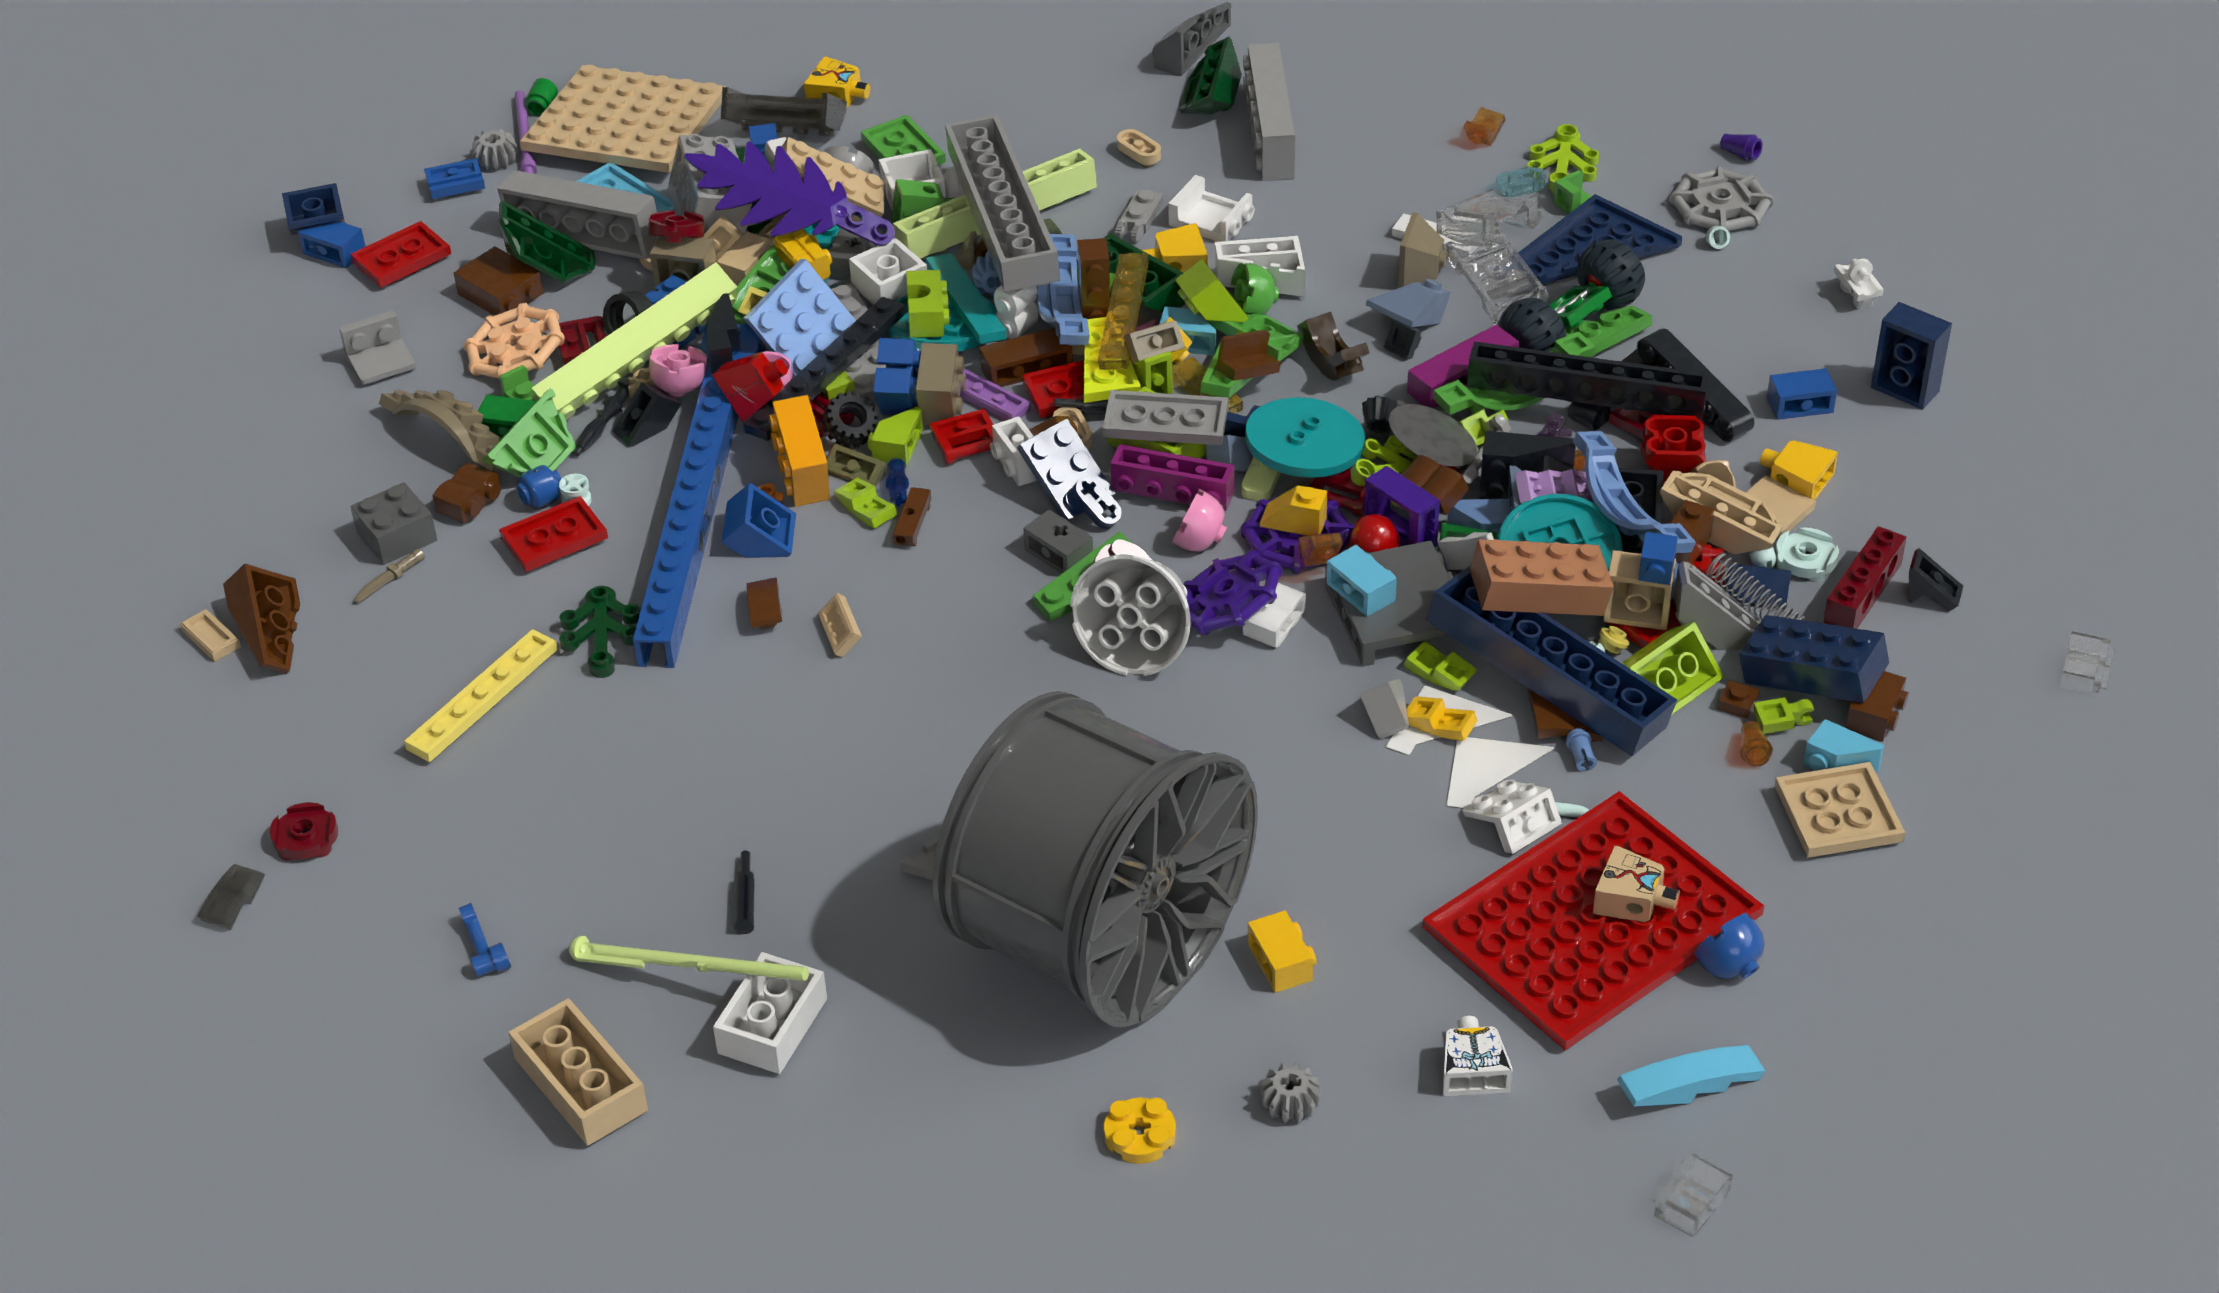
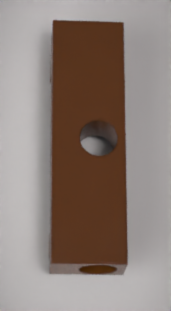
(912, 516)

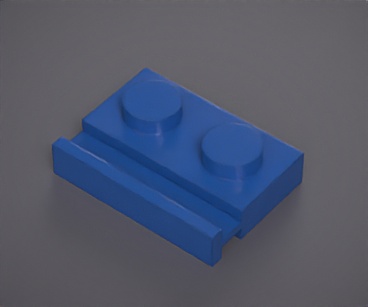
(454, 178)

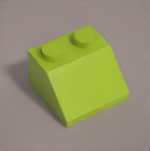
(1207, 295)

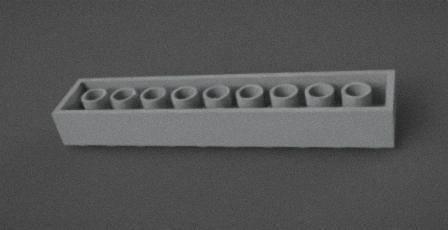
(1002, 203)

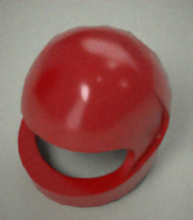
(1374, 533)

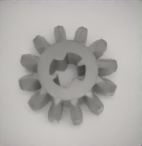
(494, 149)
(1290, 1093)

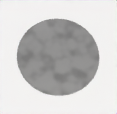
(1432, 434)

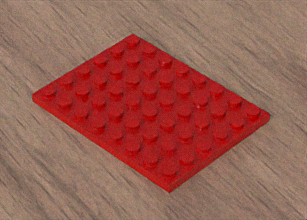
(1555, 960)

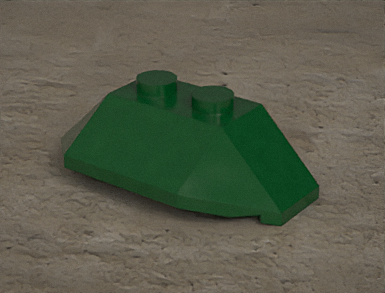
(1213, 81)
(543, 246)

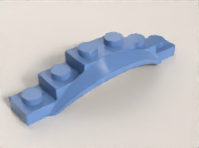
(1060, 301)
(1613, 496)

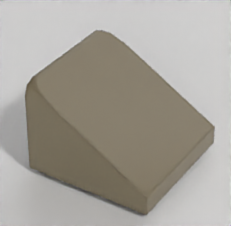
(966, 254)

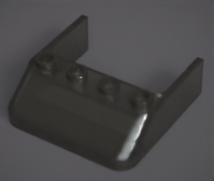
(786, 112)

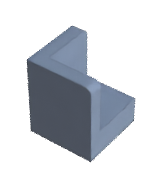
(1232, 451)

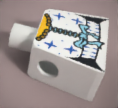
(1475, 1060)

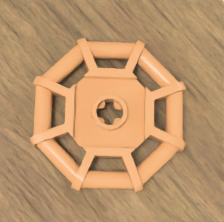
(501, 338)

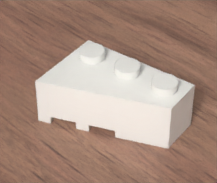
(1278, 255)

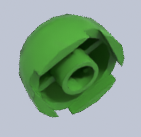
(1254, 288)

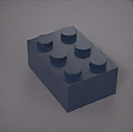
(1911, 355)

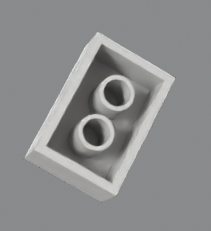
(769, 1017)

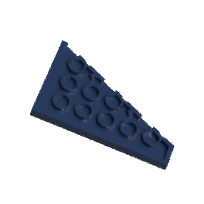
(1558, 249)

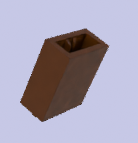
(498, 281)

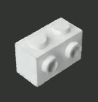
(1006, 439)

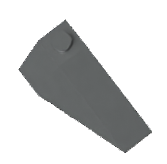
(1190, 39)

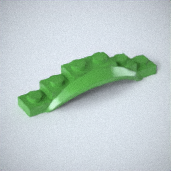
(1457, 397)

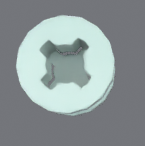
(574, 486)

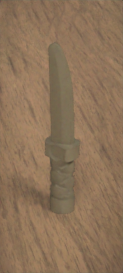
(393, 571)

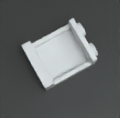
(1215, 215)

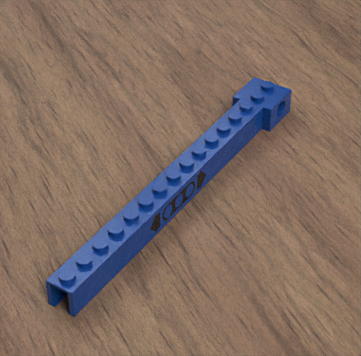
(690, 513)

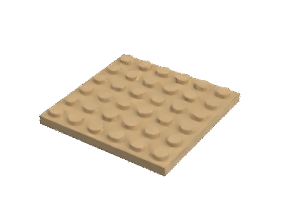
(622, 118)

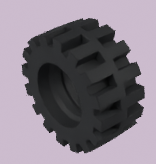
(857, 406)

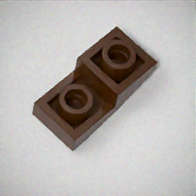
(764, 603)

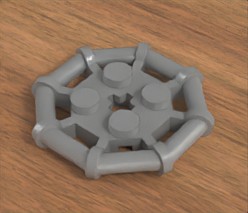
(1732, 200)

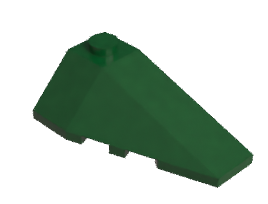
(1160, 282)

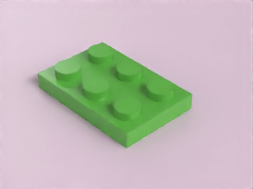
(899, 138)

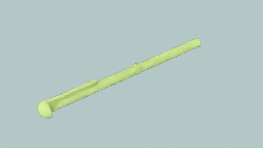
(583, 951)

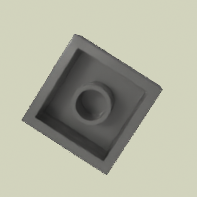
(393, 523)

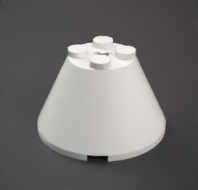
(1131, 614)

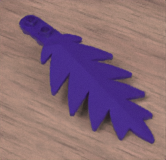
(784, 192)

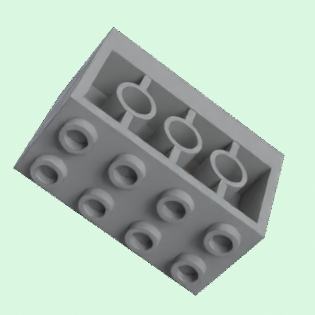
(685, 177)

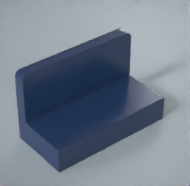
(1773, 579)

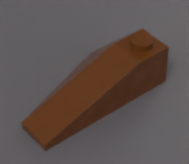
(265, 613)

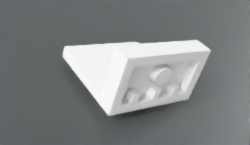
(1519, 813)

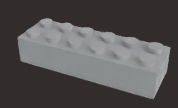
(1269, 112)
(585, 212)

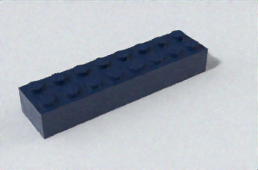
(1555, 665)

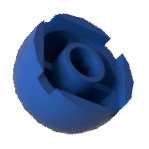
(1733, 949)

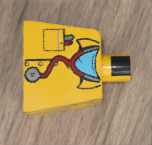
(836, 79)

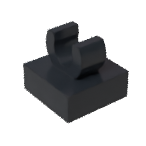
(1403, 339)

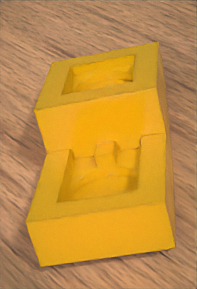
(1434, 718)

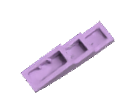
(1536, 484)

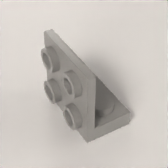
(376, 347)

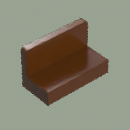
(1246, 356)

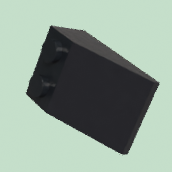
(1517, 450)

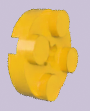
(1136, 1112)

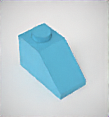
(1195, 327)
(1838, 747)

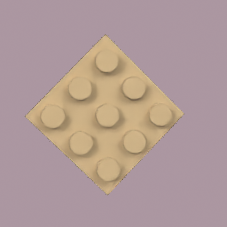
(1839, 809)

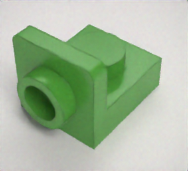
(516, 384)

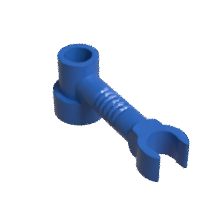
(487, 957)

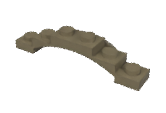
(453, 415)

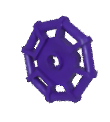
(1288, 542)
(1228, 591)

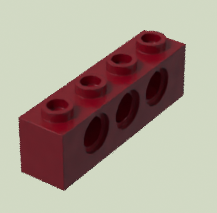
(1865, 579)

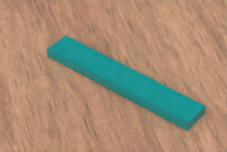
(967, 299)

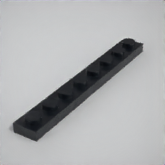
(831, 361)

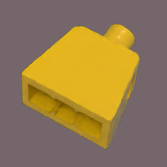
(1179, 247)
(1801, 467)

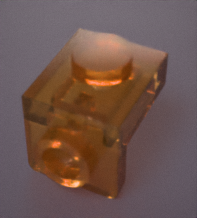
(1484, 126)
(1319, 548)

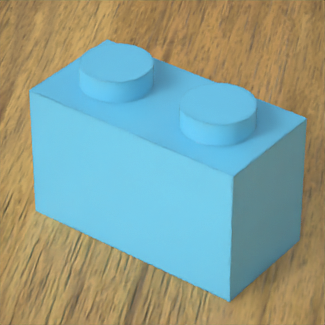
(1361, 580)

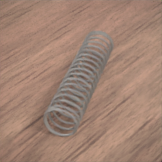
(1713, 563)

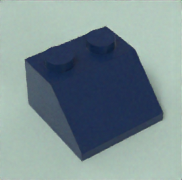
(312, 207)

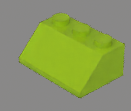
(1678, 664)

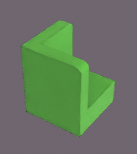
(1569, 192)

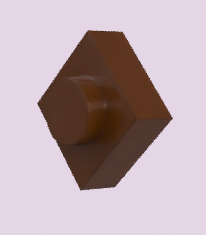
(1738, 699)

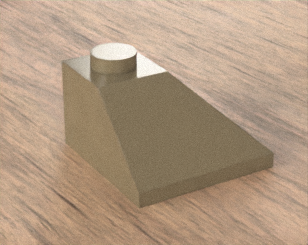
(1420, 252)

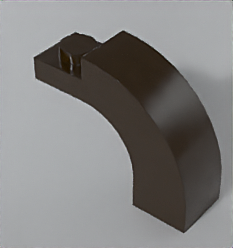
(1328, 348)

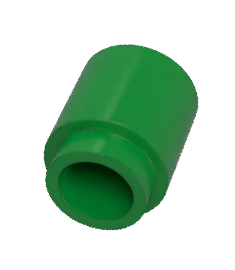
(540, 96)

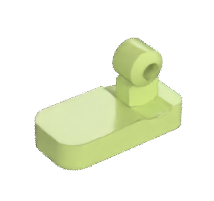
(1259, 481)

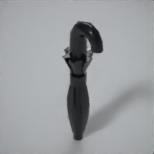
(594, 429)

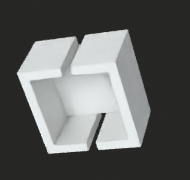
(910, 166)

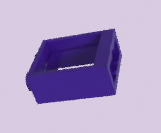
(1421, 505)

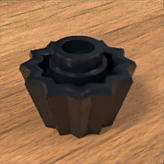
(1377, 413)

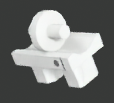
(1859, 281)

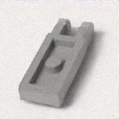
(1139, 214)

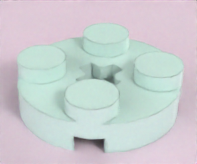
(1814, 566)

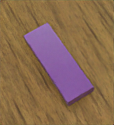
(993, 398)

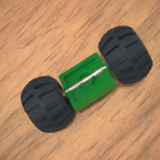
(1608, 279)

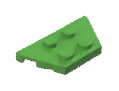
(763, 276)
(1282, 338)
(533, 440)

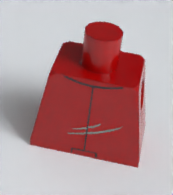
(750, 382)

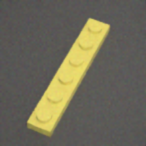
(480, 695)

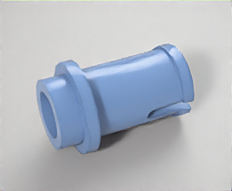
(1579, 742)

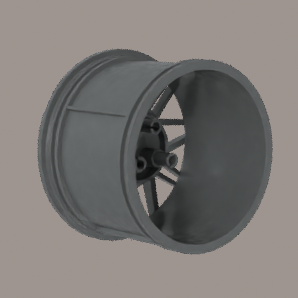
(1095, 854)

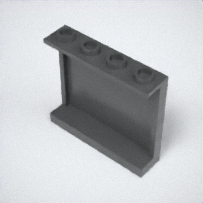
(1418, 575)

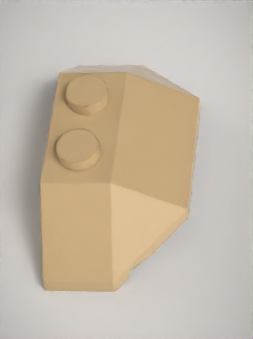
(1739, 519)

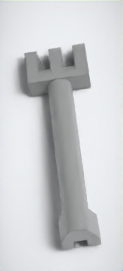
(1497, 423)

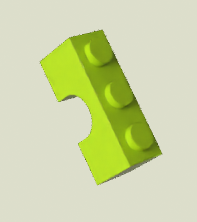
(927, 303)

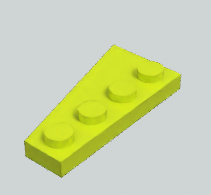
(1100, 382)

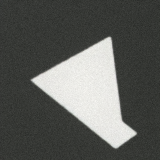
(1407, 739)
(1484, 763)

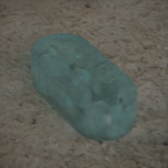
(1521, 181)

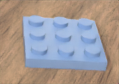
(799, 316)

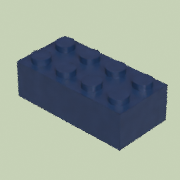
(1814, 658)

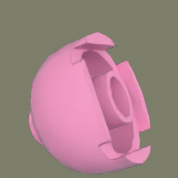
(676, 369)
(1201, 524)

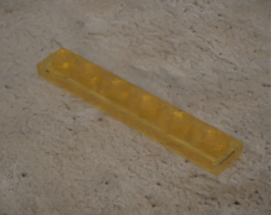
(1123, 310)

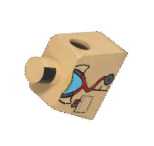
(1632, 887)

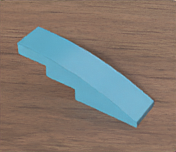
(1684, 1076)

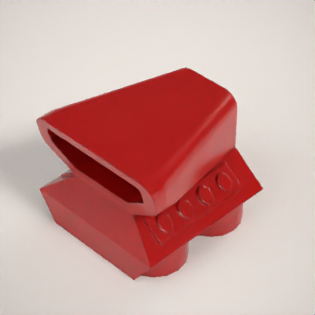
(1673, 443)

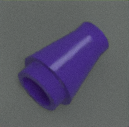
(1743, 145)

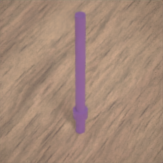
(527, 163)

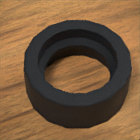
(614, 308)

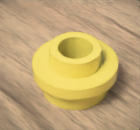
(1613, 639)

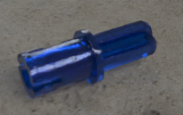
(897, 481)

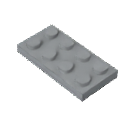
(1165, 417)

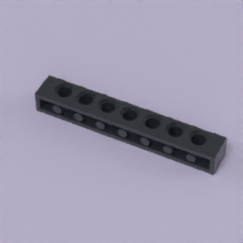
(1587, 380)

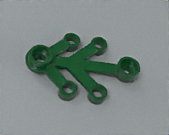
(600, 601)

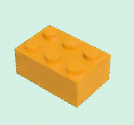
(799, 451)

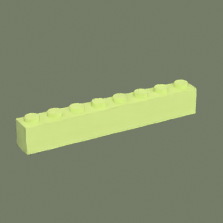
(954, 220)
(632, 344)

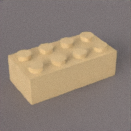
(860, 187)
(578, 1071)

